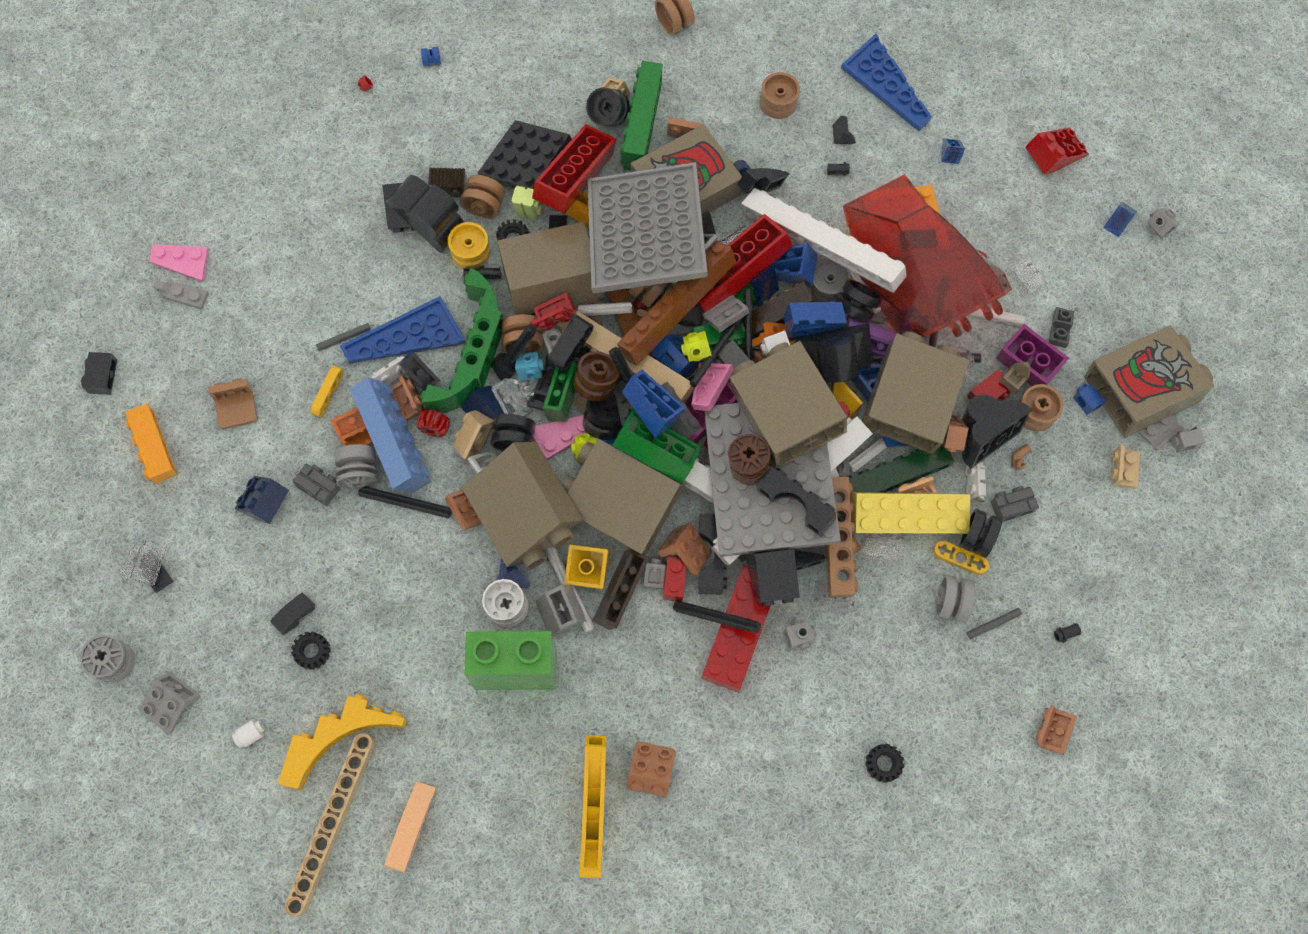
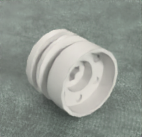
(494, 603)

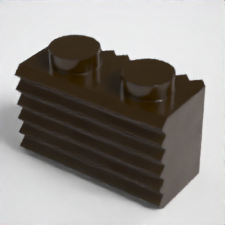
(450, 180)

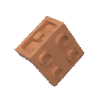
(688, 546)

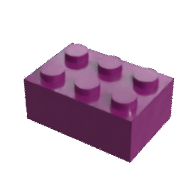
(1032, 348)

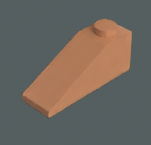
(955, 435)

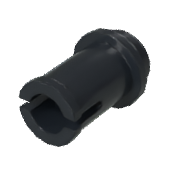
(838, 169)
(1065, 633)

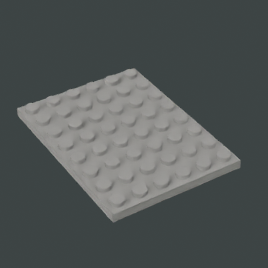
(646, 228)
(744, 516)

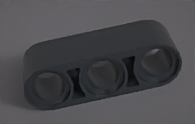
(570, 343)

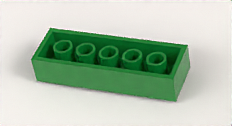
(642, 113)

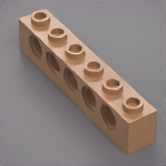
(836, 587)

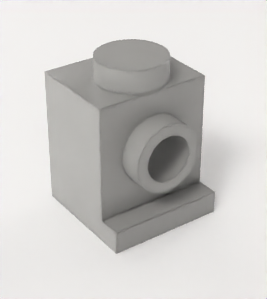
(1188, 439)

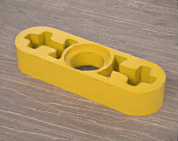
(329, 385)
(976, 558)

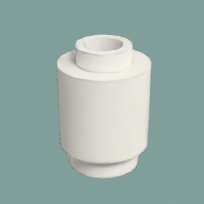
(248, 733)

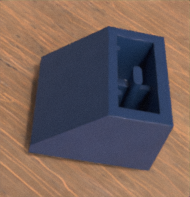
(261, 499)

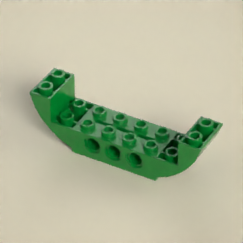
(476, 354)

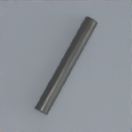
(344, 336)
(994, 623)

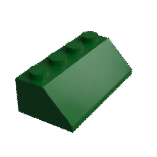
(667, 453)

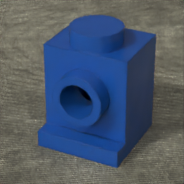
(1088, 398)

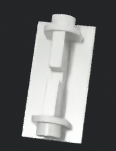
(389, 374)
(974, 487)

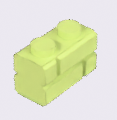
(524, 204)

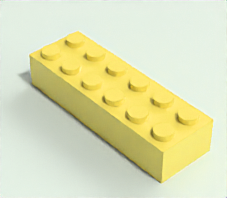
(910, 512)

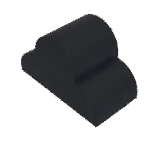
(427, 210)
(839, 352)
(991, 426)

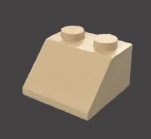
(473, 434)

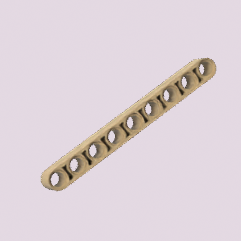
(322, 831)

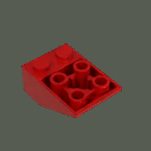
(1056, 149)

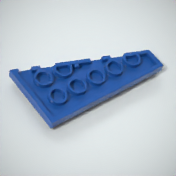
(885, 80)
(415, 331)

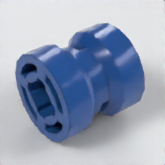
(426, 56)

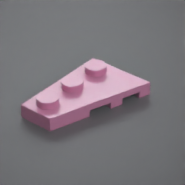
(185, 260)
(711, 386)
(558, 435)

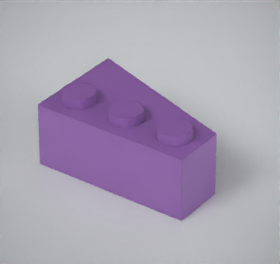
(879, 336)

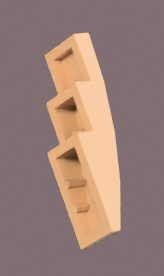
(410, 827)

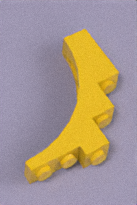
(305, 751)
(593, 806)

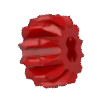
(433, 423)

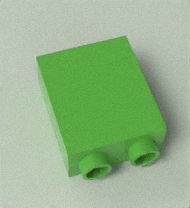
(510, 660)

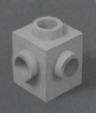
(1169, 221)
(793, 637)

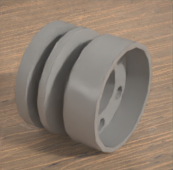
(355, 466)
(117, 663)

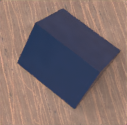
(483, 401)

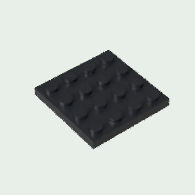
(523, 154)

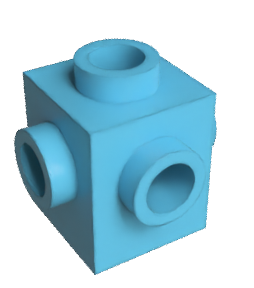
(529, 366)

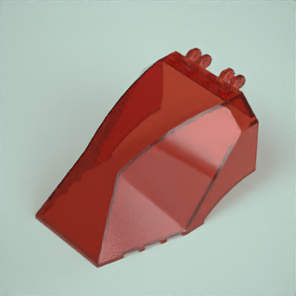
(942, 267)

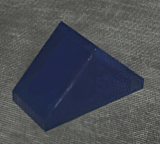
(952, 151)
(1120, 219)
(514, 574)

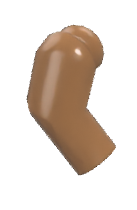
(1018, 457)

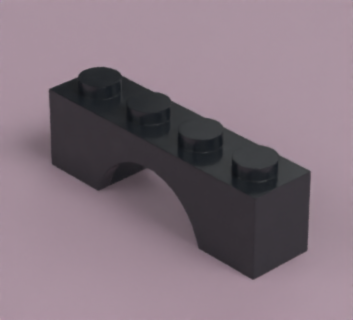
(776, 486)
(711, 578)

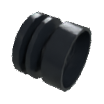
(600, 102)

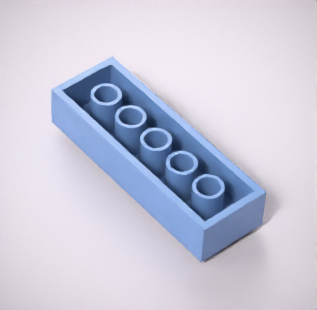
(390, 435)

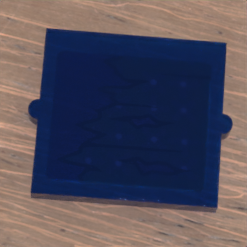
(765, 285)

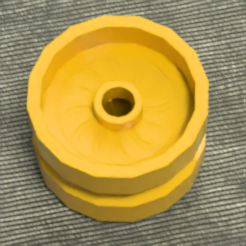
(469, 245)

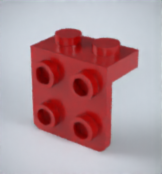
(553, 311)

